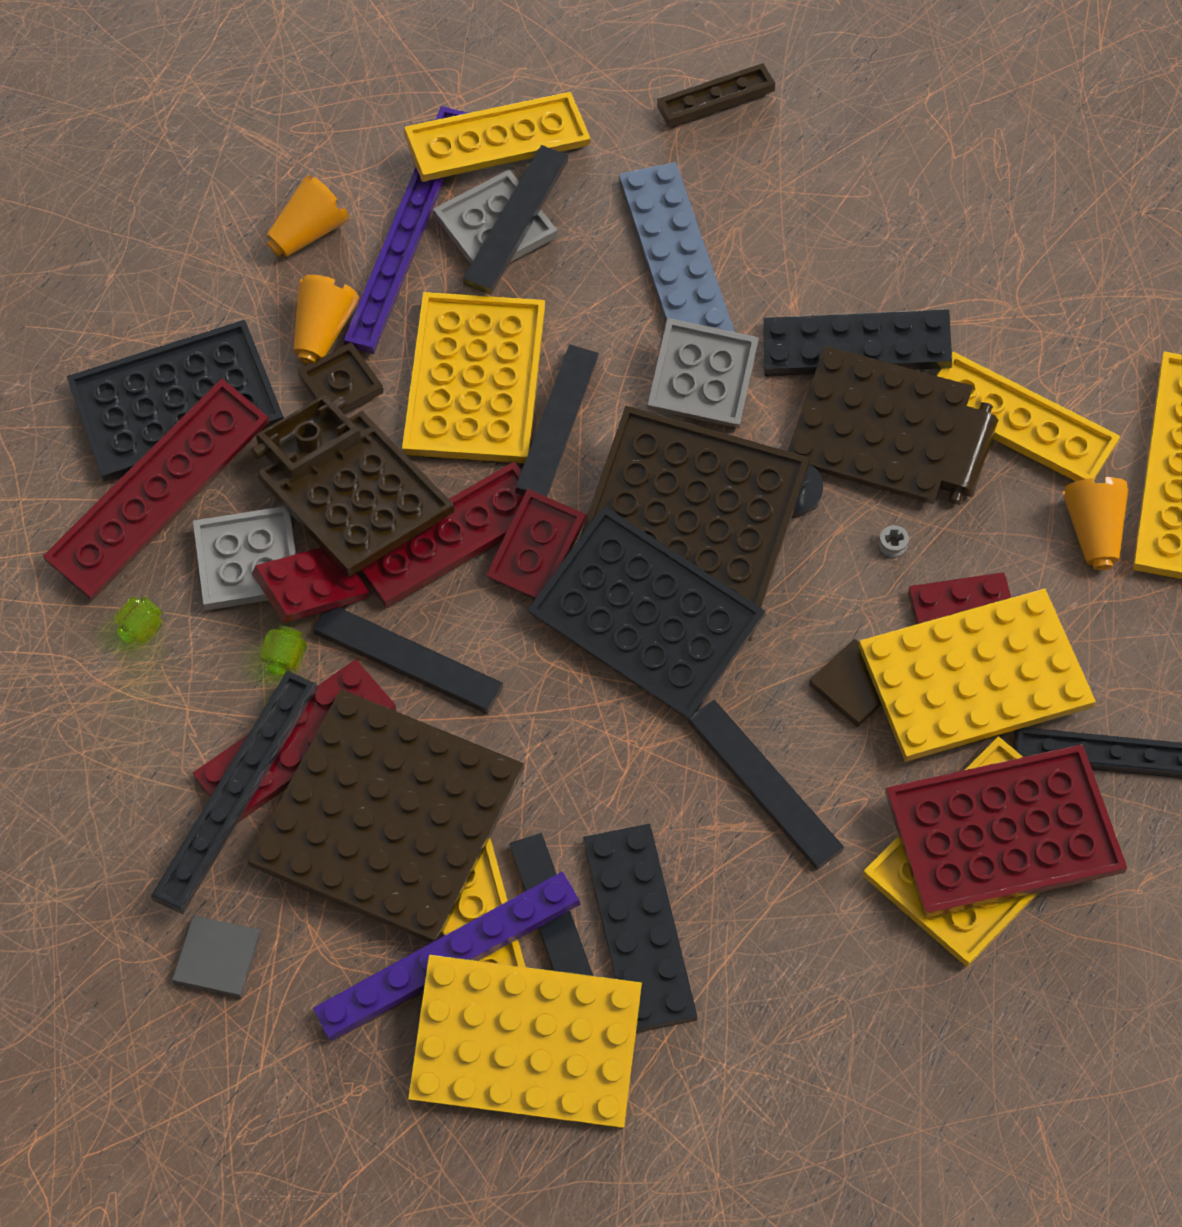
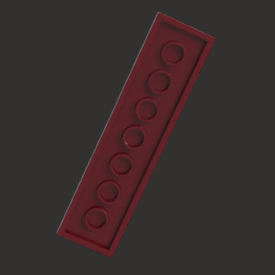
(156, 489)

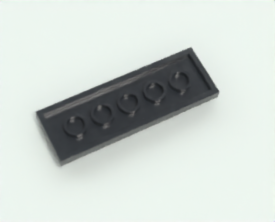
(899, 338)
(640, 924)

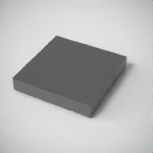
(217, 956)

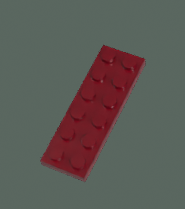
(477, 524)
(352, 679)

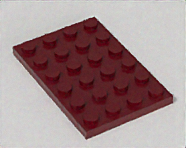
(1004, 830)

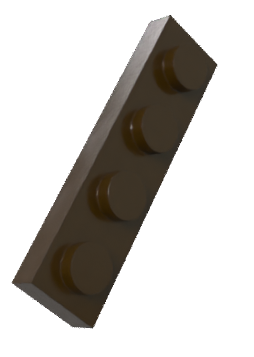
(715, 94)

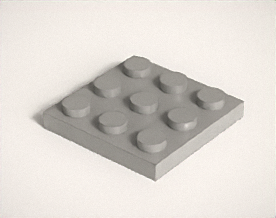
(475, 212)
(703, 373)
(232, 547)

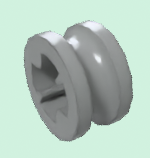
(898, 533)

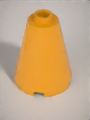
(305, 218)
(320, 316)
(1098, 518)

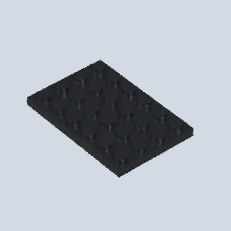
(142, 396)
(647, 612)

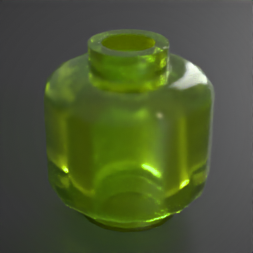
(138, 620)
(283, 650)

